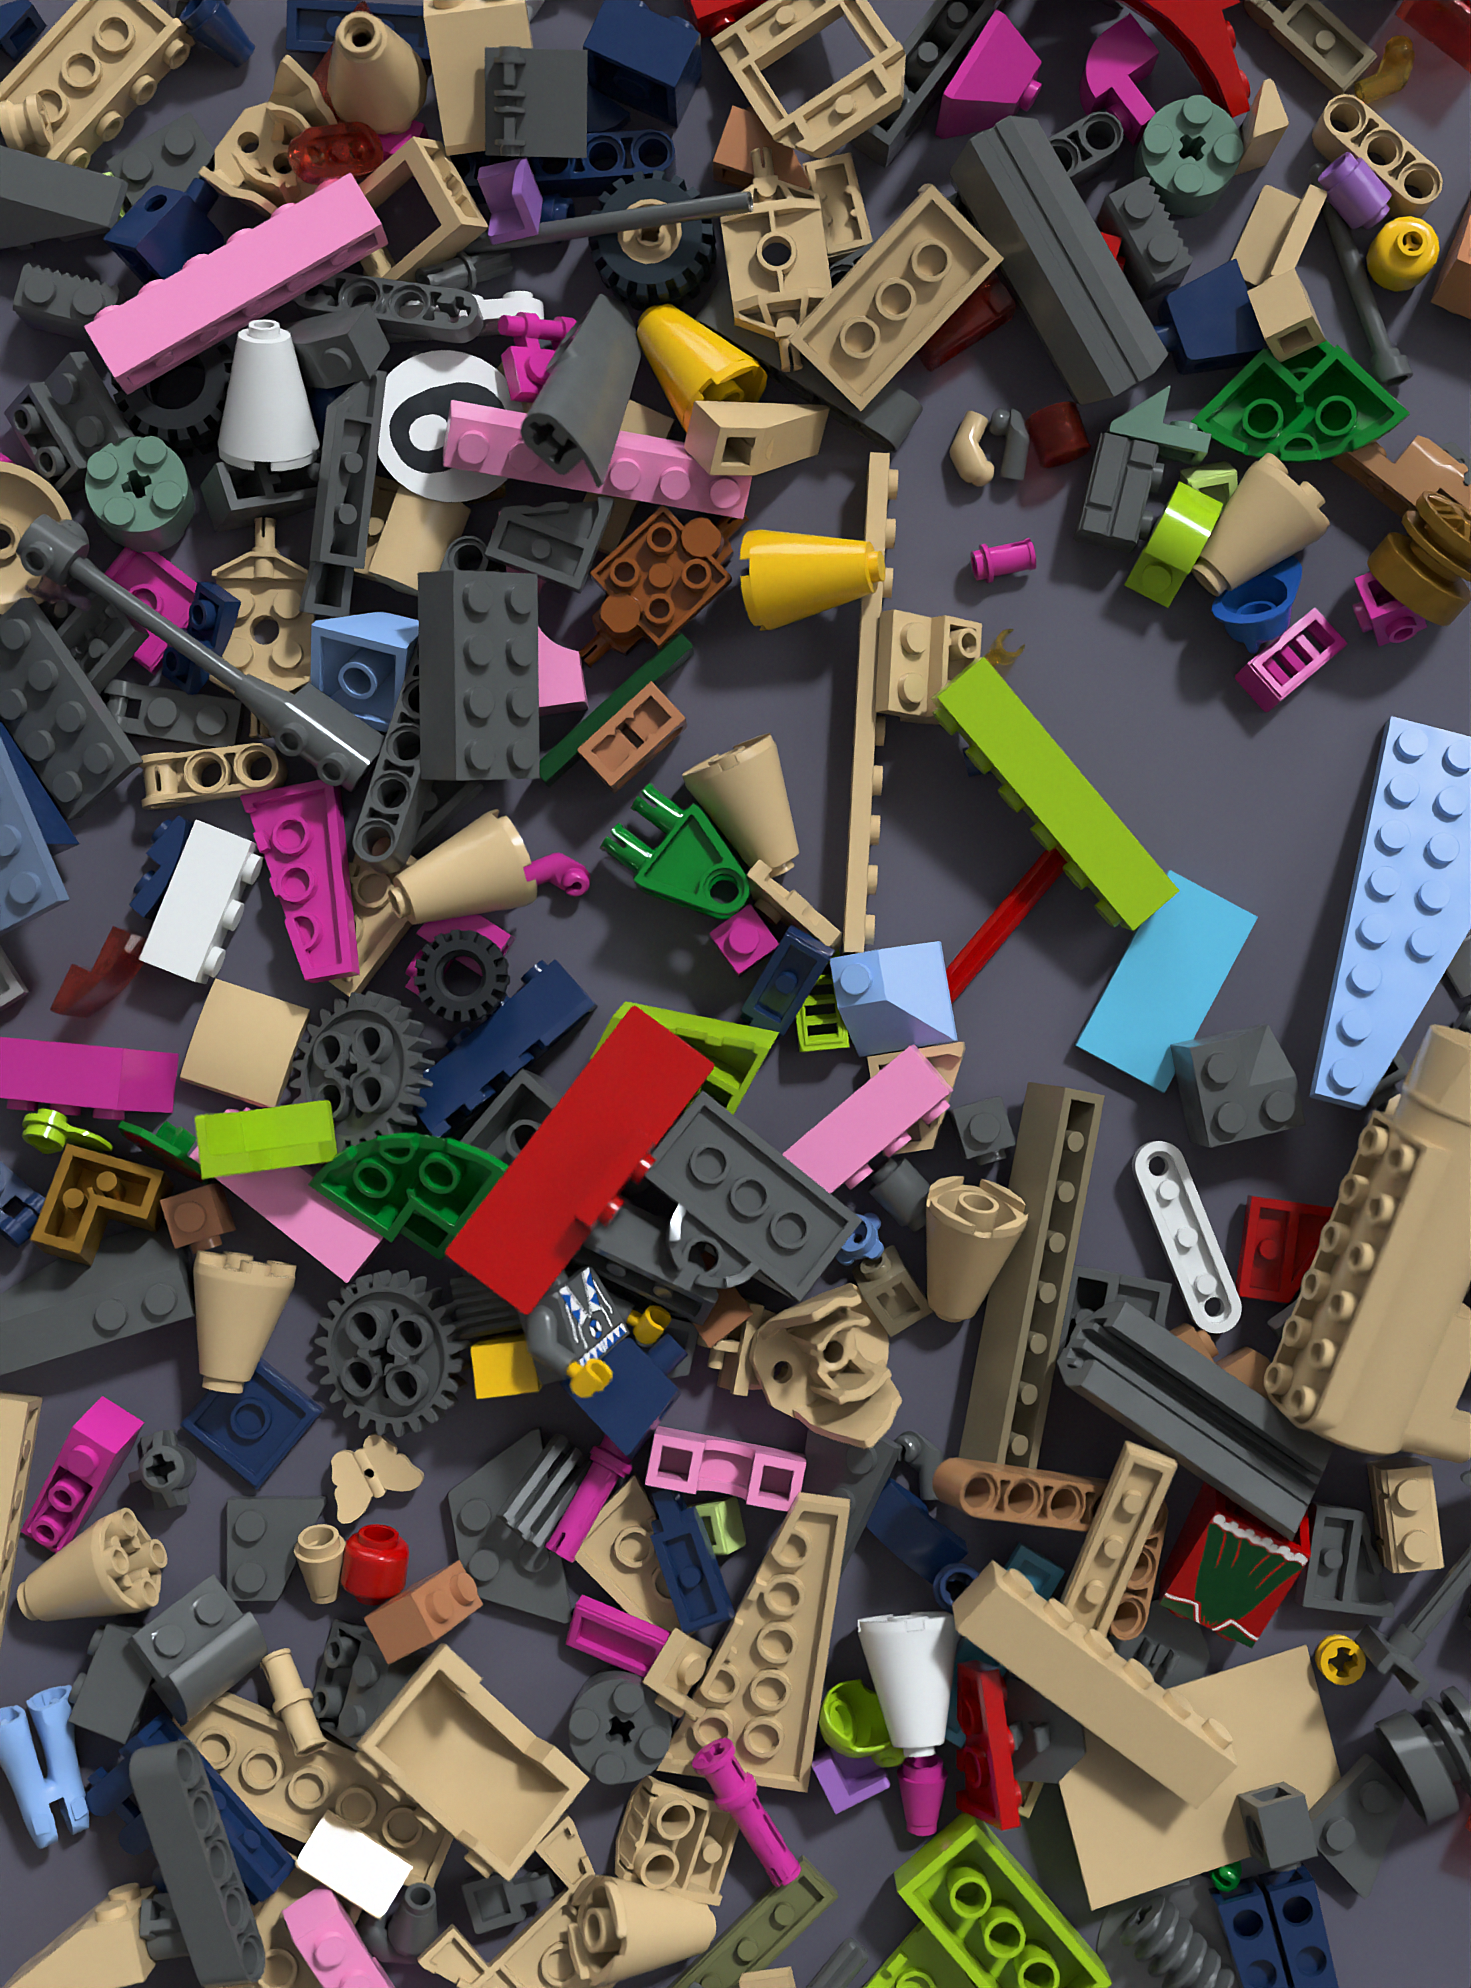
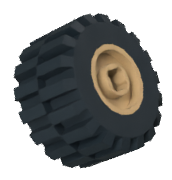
(657, 261)

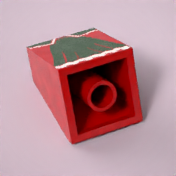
(1230, 1568)

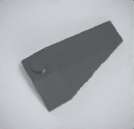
(53, 200)

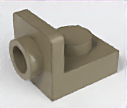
(891, 1291)

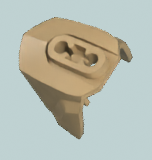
(256, 175)
(834, 1367)

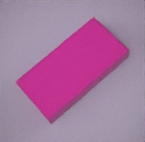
(615, 1636)

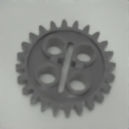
(366, 1065)
(393, 1352)

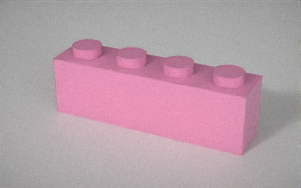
(871, 1122)
(306, 1216)

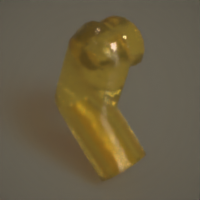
(1392, 73)

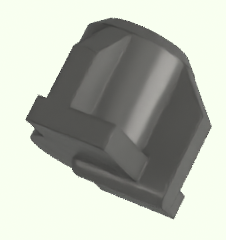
(165, 1469)
(161, 1928)

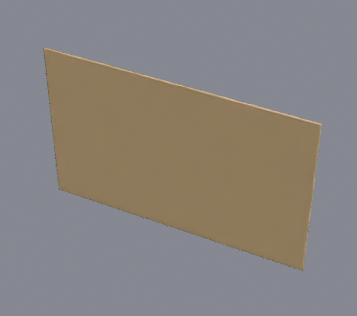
(1144, 1836)

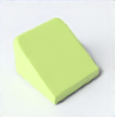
(1213, 479)
(722, 1524)

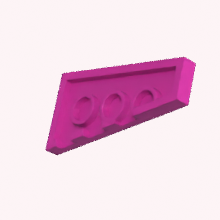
(307, 857)

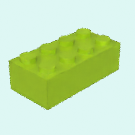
(994, 1913)

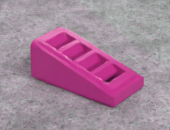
(1268, 682)

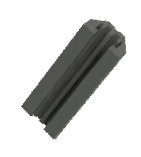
(1056, 260)
(1195, 1413)

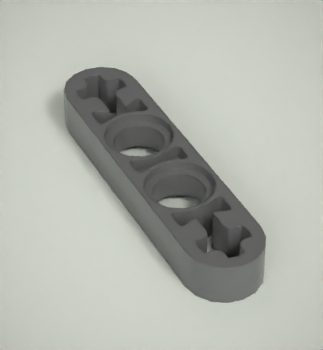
(390, 297)

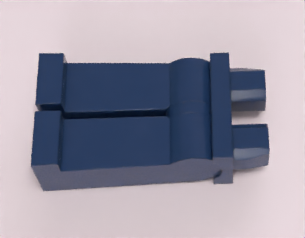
(1297, 1925)

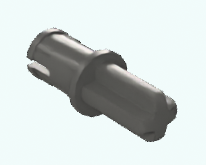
(466, 270)

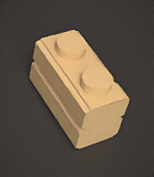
(1405, 1514)

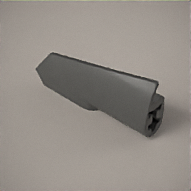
(586, 391)

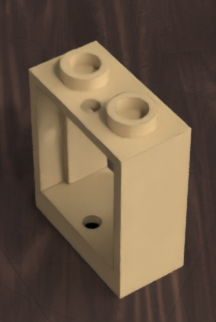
(445, 192)

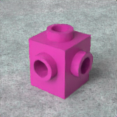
(1384, 613)

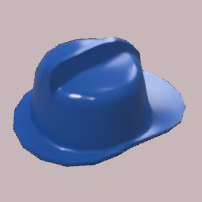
(1260, 606)

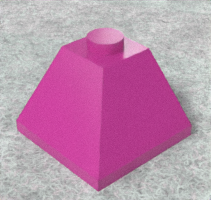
(991, 81)

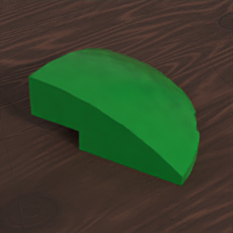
(1301, 407)
(411, 1186)

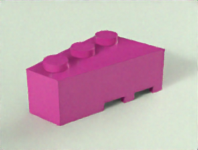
(86, 1076)

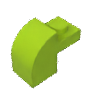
(1174, 544)

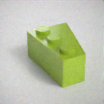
(732, 1048)

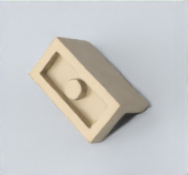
(1276, 233)

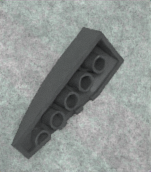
(72, 1306)

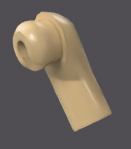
(967, 453)

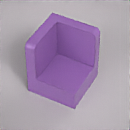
(512, 200)
(848, 1779)

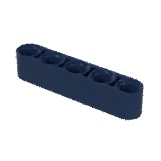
(580, 177)

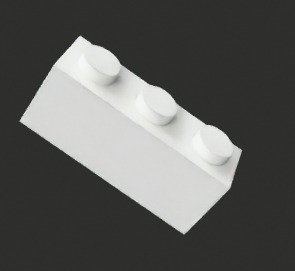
(202, 903)

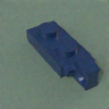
(786, 981)
(688, 1563)

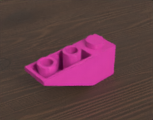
(81, 1474)

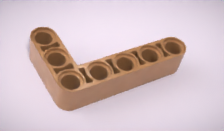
(1055, 1502)

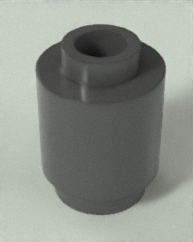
(900, 1192)

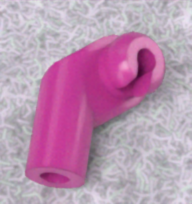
(561, 872)

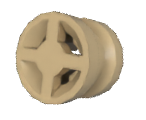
(25, 123)

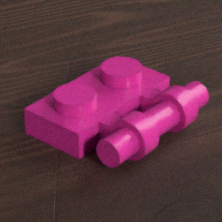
(525, 361)

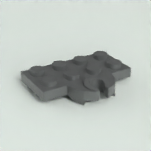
(744, 1204)

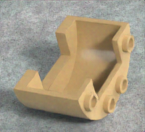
(469, 1765)

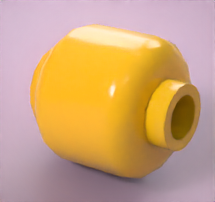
(1402, 253)

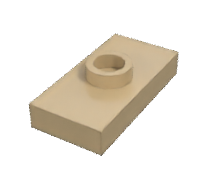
(840, 203)

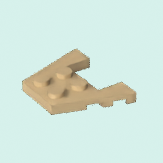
(541, 1950)

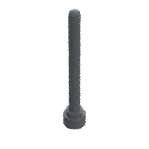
(1387, 364)

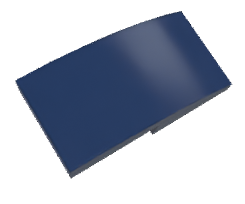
(212, 624)
(166, 850)
(912, 1534)

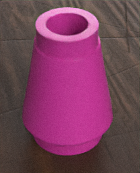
(922, 1791)

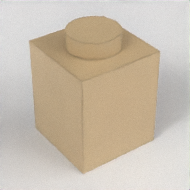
(1286, 315)

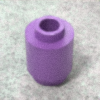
(1355, 191)

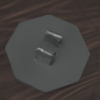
(1167, 1647)
(1044, 1735)

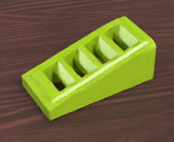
(825, 1041)

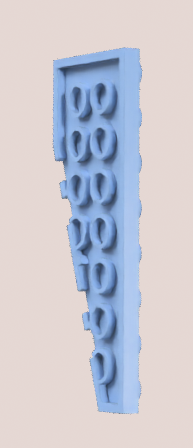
(1403, 908)

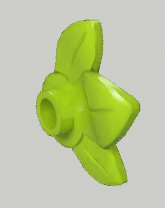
(50, 1132)

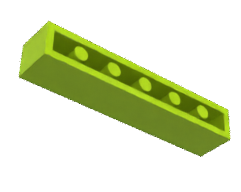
(1053, 794)

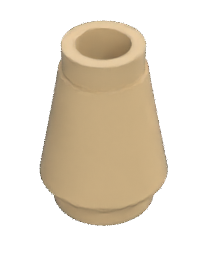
(320, 1560)

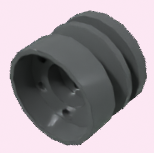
(1432, 1756)

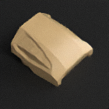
(675, 1841)

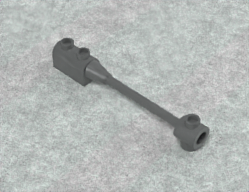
(302, 723)

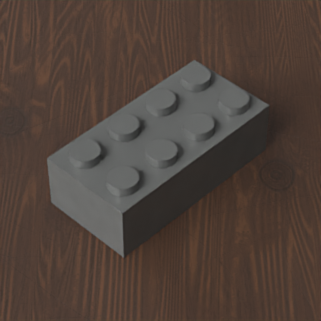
(478, 675)

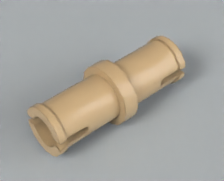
(293, 1702)

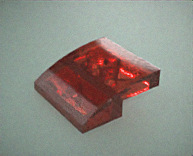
(89, 988)

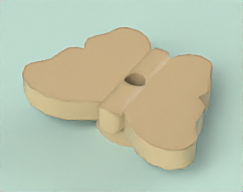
(357, 1489)

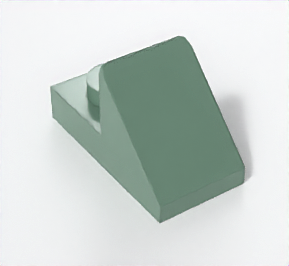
(1176, 441)

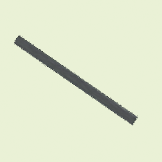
(624, 221)

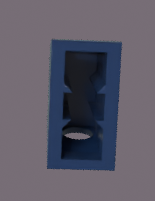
(166, 230)
(1210, 322)
(636, 1394)

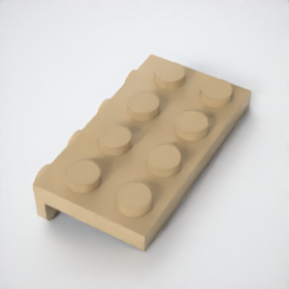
(96, 71)

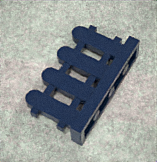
(257, 1853)

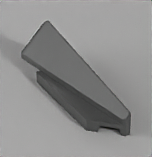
(344, 497)

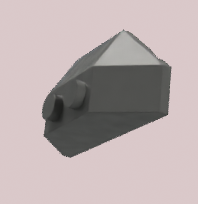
(636, 1263)

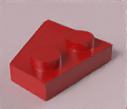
(1278, 1246)

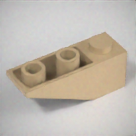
(753, 436)

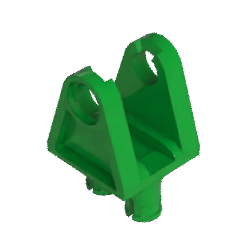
(685, 862)

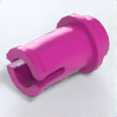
(1002, 559)

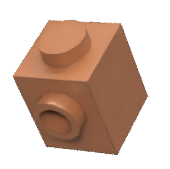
(198, 1217)

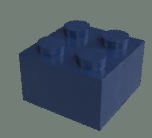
(644, 59)

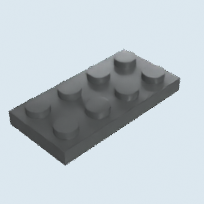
(58, 713)

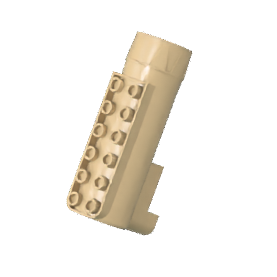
(1381, 1313)

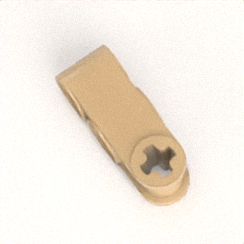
(176, 781)

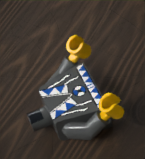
(580, 1325)

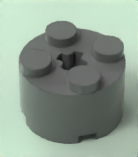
(609, 1751)

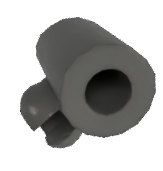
(1017, 442)
(922, 1457)
(377, 1941)

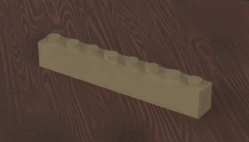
(1033, 1286)

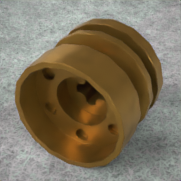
(1431, 565)

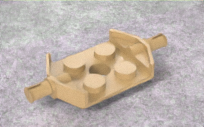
(768, 296)
(267, 590)

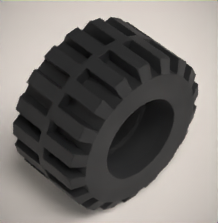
(189, 426)

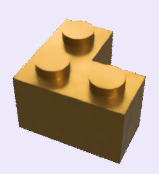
(91, 1191)

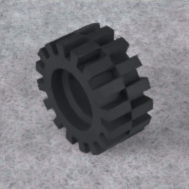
(431, 970)

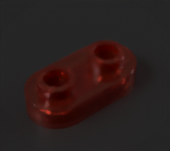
(330, 152)

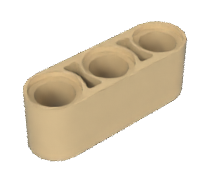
(1372, 134)

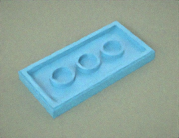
(1165, 983)

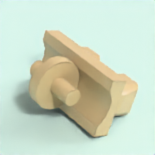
(733, 1353)

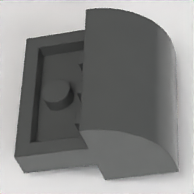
(66, 422)

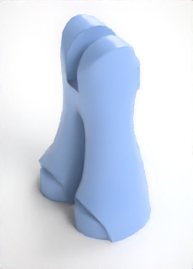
(20, 1764)

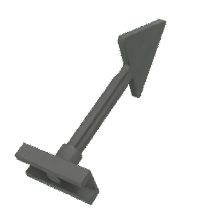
(1409, 1640)

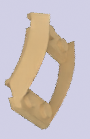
(840, 110)

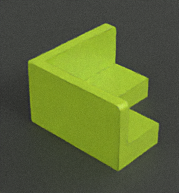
(265, 1138)

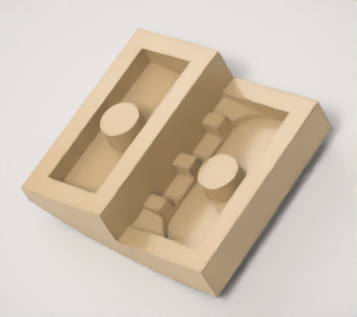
(244, 1044)

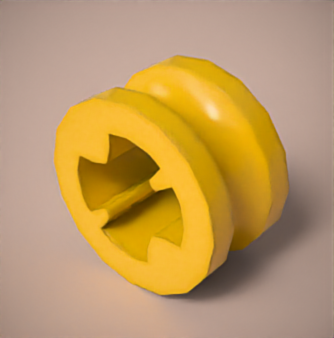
(1351, 1669)

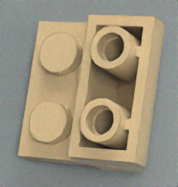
(408, 535)
(919, 659)

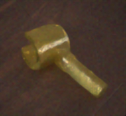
(999, 654)

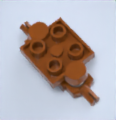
(659, 581)

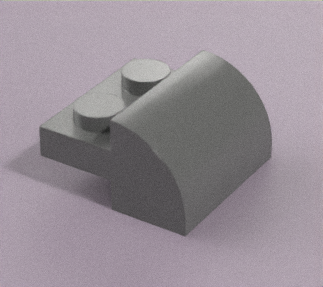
(1096, 1287)
(199, 1649)

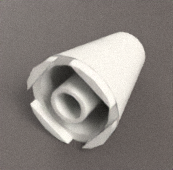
(267, 403)
(912, 1675)

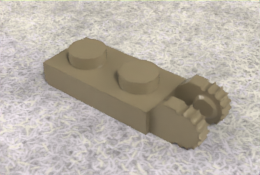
(1315, 40)

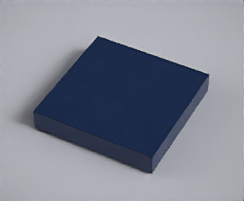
(253, 1427)

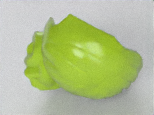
(856, 1726)

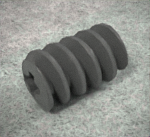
(1174, 1948)

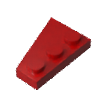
(989, 1778)

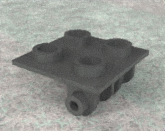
(535, 102)

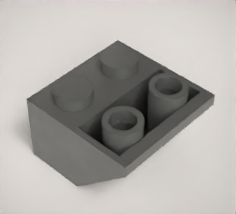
(357, 1681)

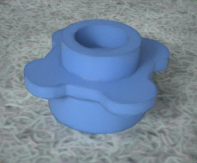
(868, 1247)

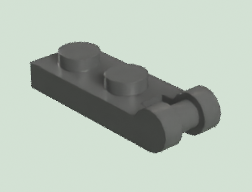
(176, 715)

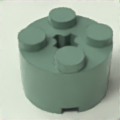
(1212, 152)
(134, 468)

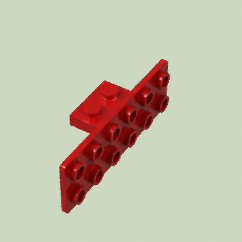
(580, 1160)

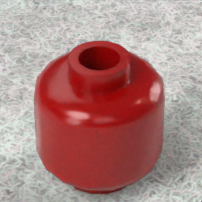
(375, 1564)

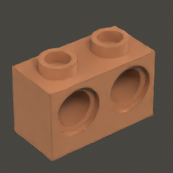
(632, 737)

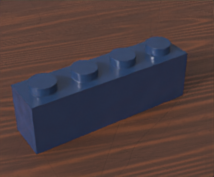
(509, 1040)

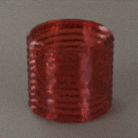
(1058, 434)

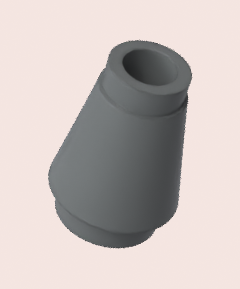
(415, 1921)

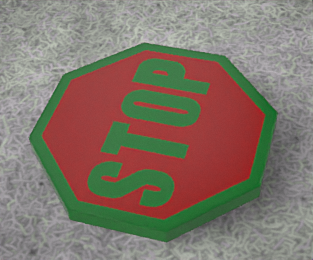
(167, 1146)

